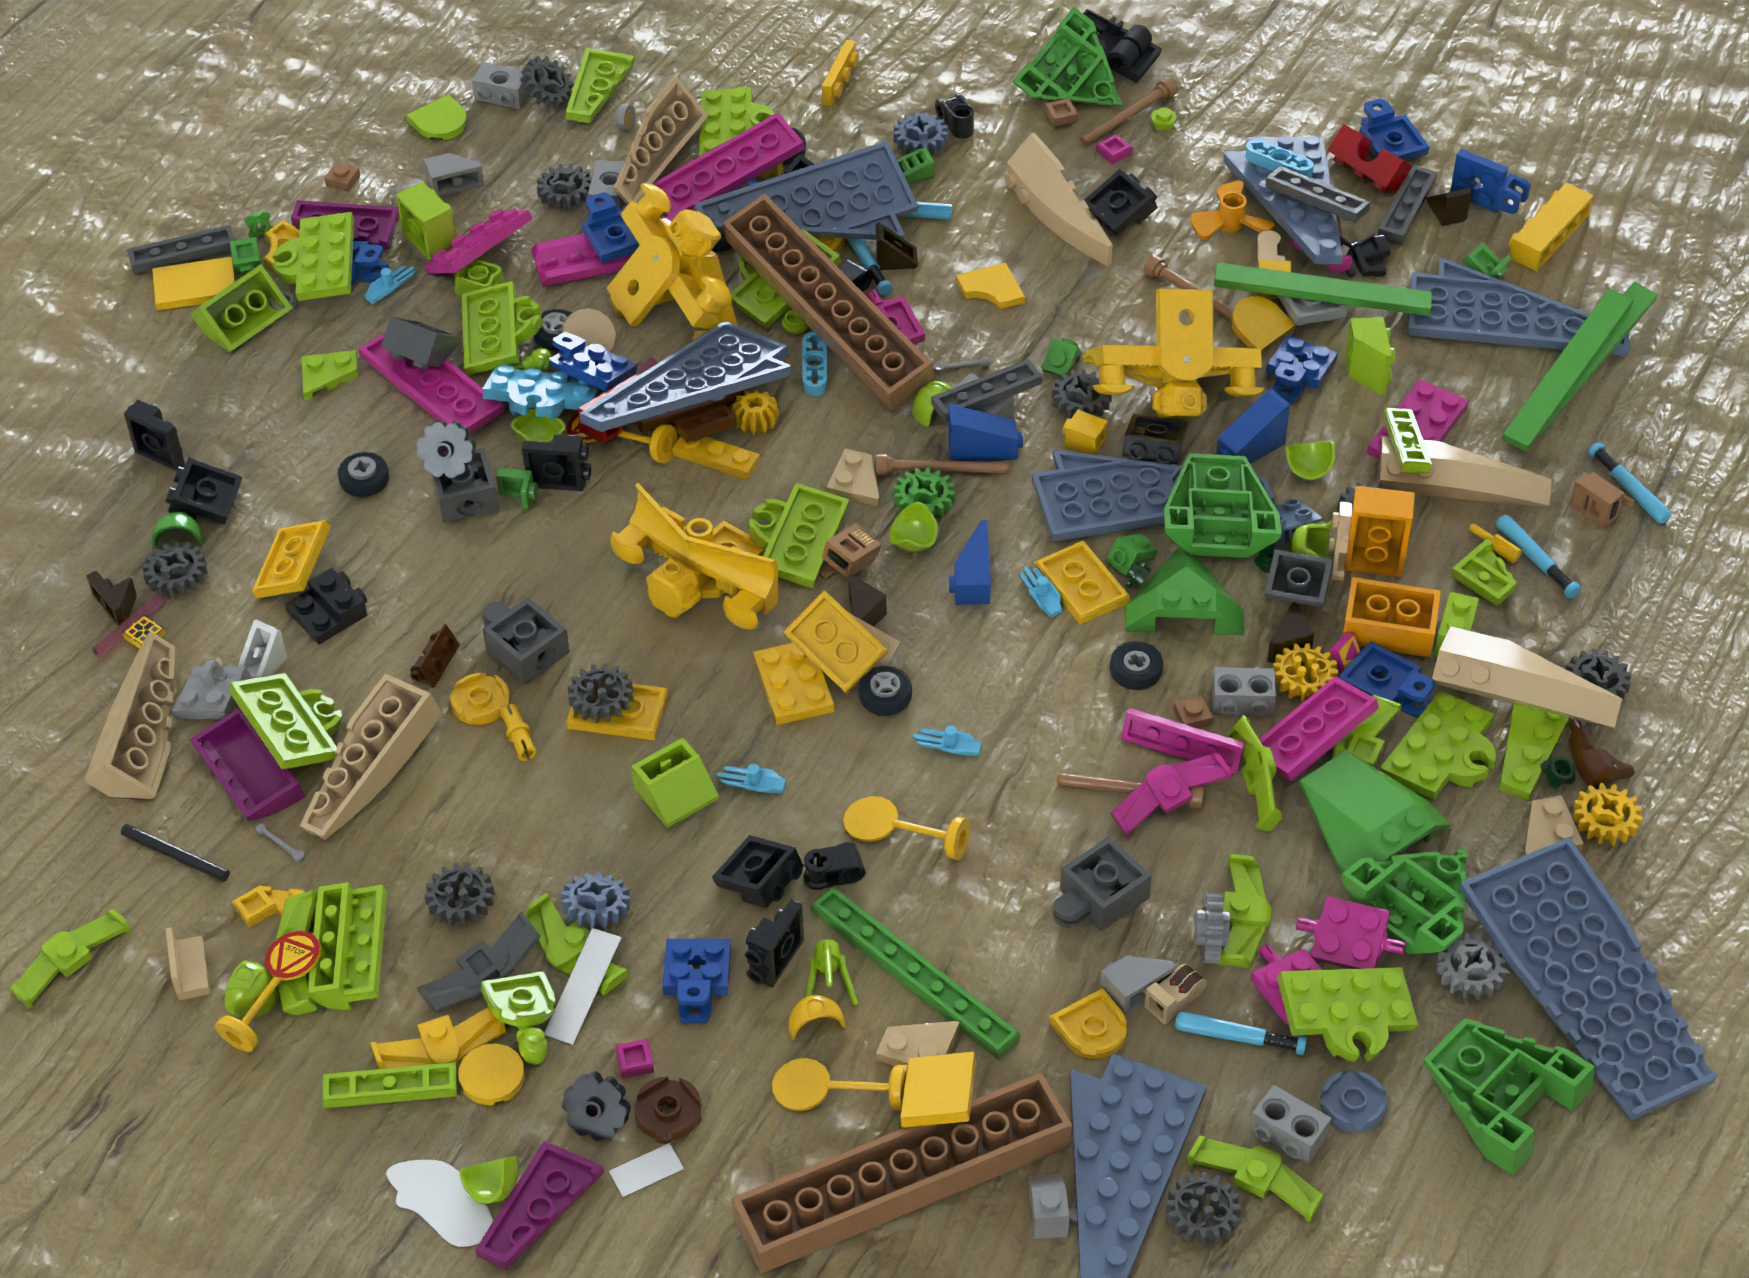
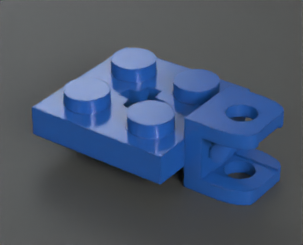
(1382, 126)
(1494, 186)
(604, 222)
(365, 264)
(591, 363)
(1292, 374)
(1400, 680)
(696, 986)

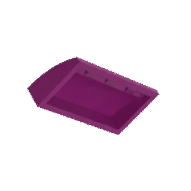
(246, 767)

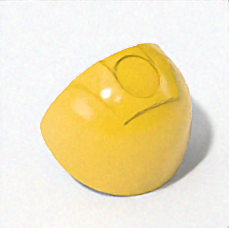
(812, 1008)

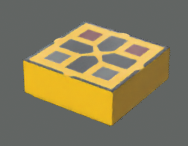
(138, 631)

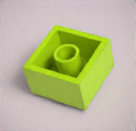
(425, 219)

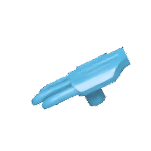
(387, 283)
(1043, 592)
(951, 741)
(755, 780)

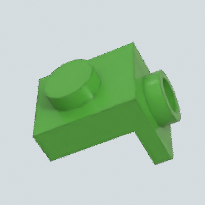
(245, 255)
(1486, 262)
(1061, 357)
(517, 484)
(1130, 550)

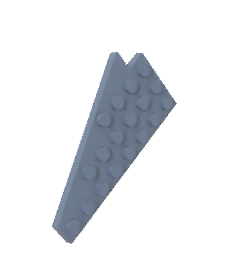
(831, 197)
(1307, 225)
(1489, 310)
(703, 370)
(1104, 494)
(1124, 1155)

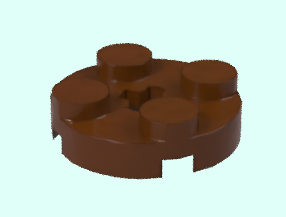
(673, 1125)

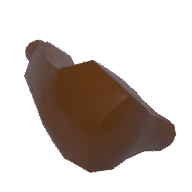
(1593, 763)

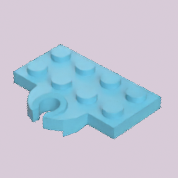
(538, 389)

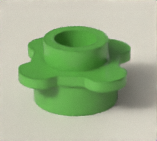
(255, 218)

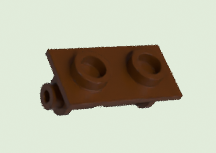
(437, 656)

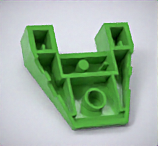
(1498, 1080)

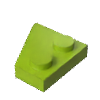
(327, 371)
(1485, 574)

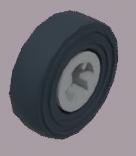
(1142, 655)

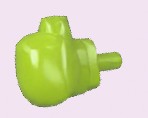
(538, 359)
(532, 1045)

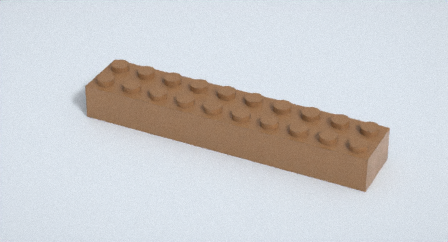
(829, 302)
(900, 1173)

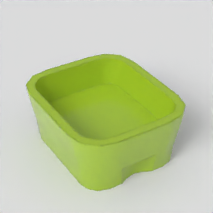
(477, 276)
(536, 428)

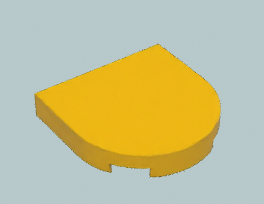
(1259, 322)
(1091, 1026)

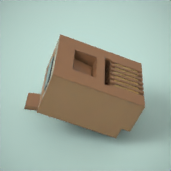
(1598, 499)
(849, 552)

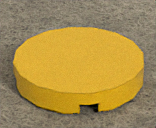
(479, 698)
(491, 1074)

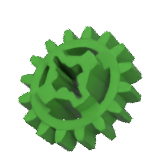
(925, 488)

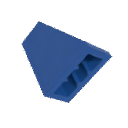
(1257, 430)
(981, 436)

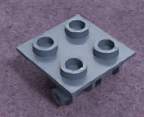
(1293, 515)

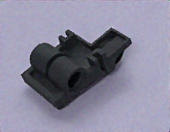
(1126, 51)

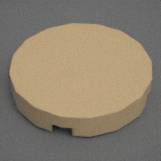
(592, 327)

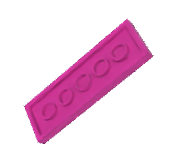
(731, 164)
(440, 390)

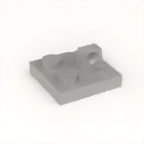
(1311, 311)
(207, 691)

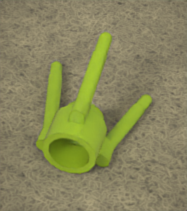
(828, 960)

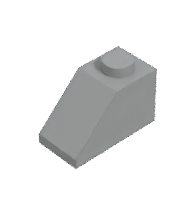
(452, 174)
(1130, 977)
(1048, 1206)

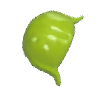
(1312, 540)

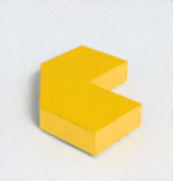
(263, 903)

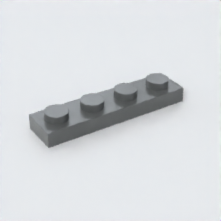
(1317, 194)
(1407, 204)
(181, 249)
(989, 388)

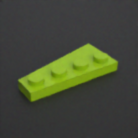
(595, 82)
(1529, 743)

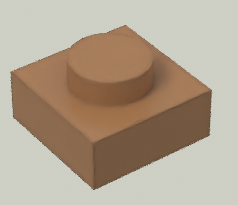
(1061, 112)
(342, 176)
(1193, 712)

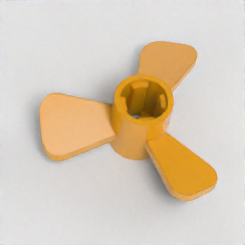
(1230, 215)

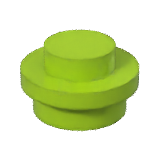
(1163, 119)
(793, 323)

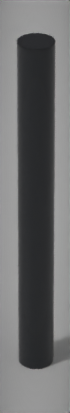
(175, 852)

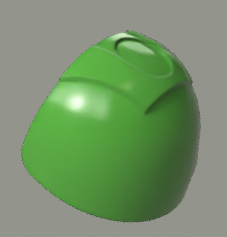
(172, 521)

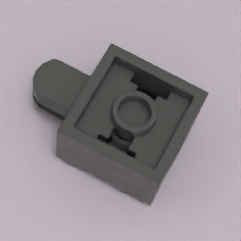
(473, 485)
(523, 638)
(1089, 882)

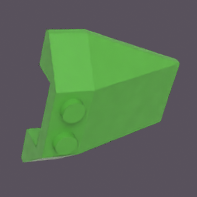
(1220, 508)
(1367, 811)

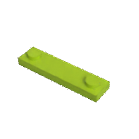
(1407, 441)
(389, 1085)

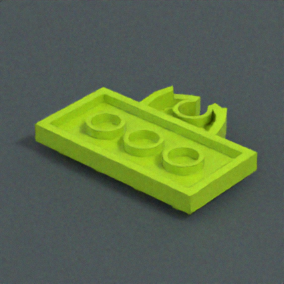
(728, 115)
(319, 258)
(758, 298)
(495, 326)
(798, 531)
(288, 719)
(1443, 747)
(1348, 1007)

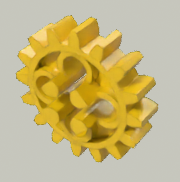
(1292, 675)

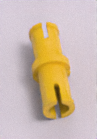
(518, 732)

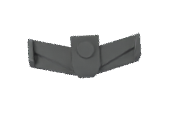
(481, 965)

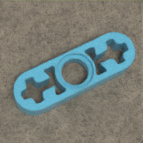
(1268, 156)
(814, 371)

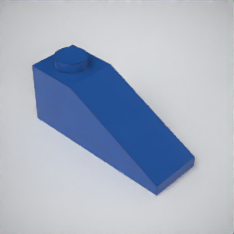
(972, 570)

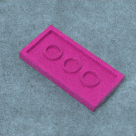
(479, 240)
(1434, 412)
(1317, 726)

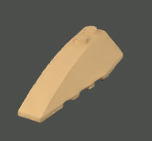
(661, 135)
(1040, 185)
(1464, 476)
(1520, 677)
(135, 735)
(376, 747)

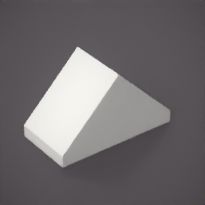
(263, 650)

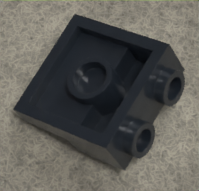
(1121, 202)
(153, 436)
(1154, 439)
(558, 463)
(203, 491)
(328, 605)
(759, 870)
(774, 944)

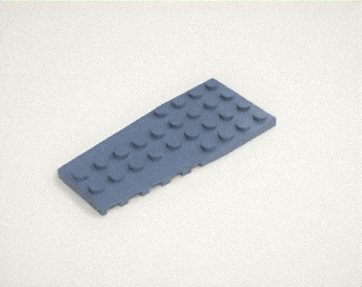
(1589, 975)

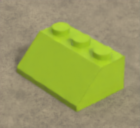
(241, 309)

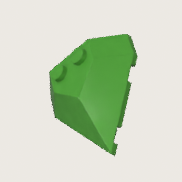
(1071, 66)
(1184, 590)
(1418, 893)

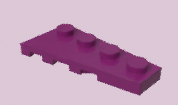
(371, 222)
(539, 1198)

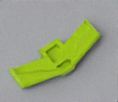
(1362, 739)
(1258, 773)
(1248, 912)
(297, 917)
(564, 944)
(66, 954)
(1258, 1172)

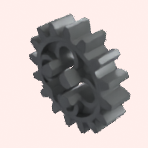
(611, 699)
(444, 903)
(1185, 1214)

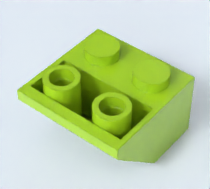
(1369, 353)
(674, 782)

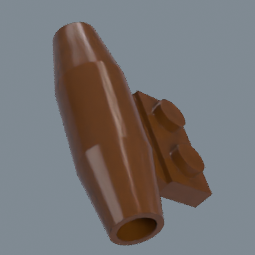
(697, 419)

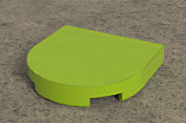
(439, 119)
(520, 999)

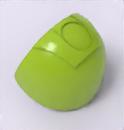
(922, 408)
(1311, 459)
(914, 528)
(246, 986)
(490, 1180)

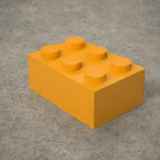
(1379, 531)
(1392, 616)

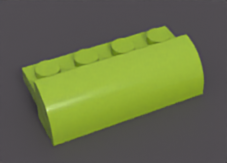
(351, 942)

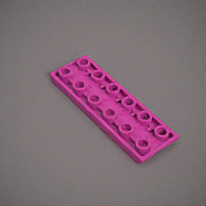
(572, 260)

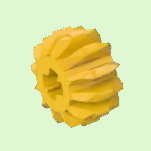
(755, 412)

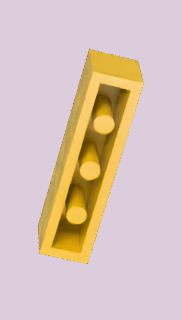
(1550, 226)

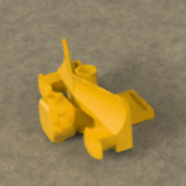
(672, 258)
(1178, 359)
(699, 563)

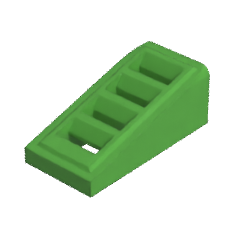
(917, 165)

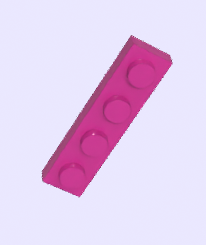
(1180, 739)

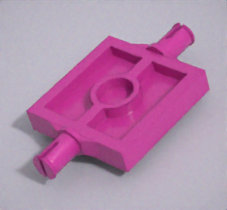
(900, 315)
(1350, 934)
(1266, 977)

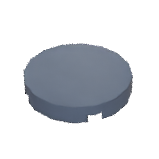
(1353, 1101)

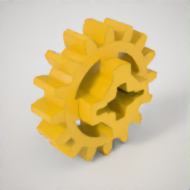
(1607, 814)

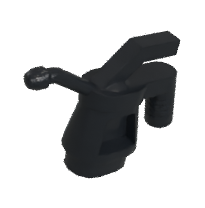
(1368, 250)

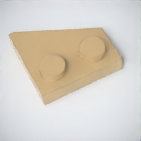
(1550, 823)

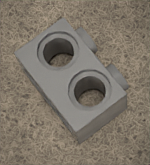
(1243, 691)
(1294, 1118)

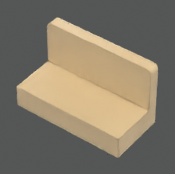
(188, 966)

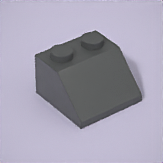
(418, 342)
(1299, 578)

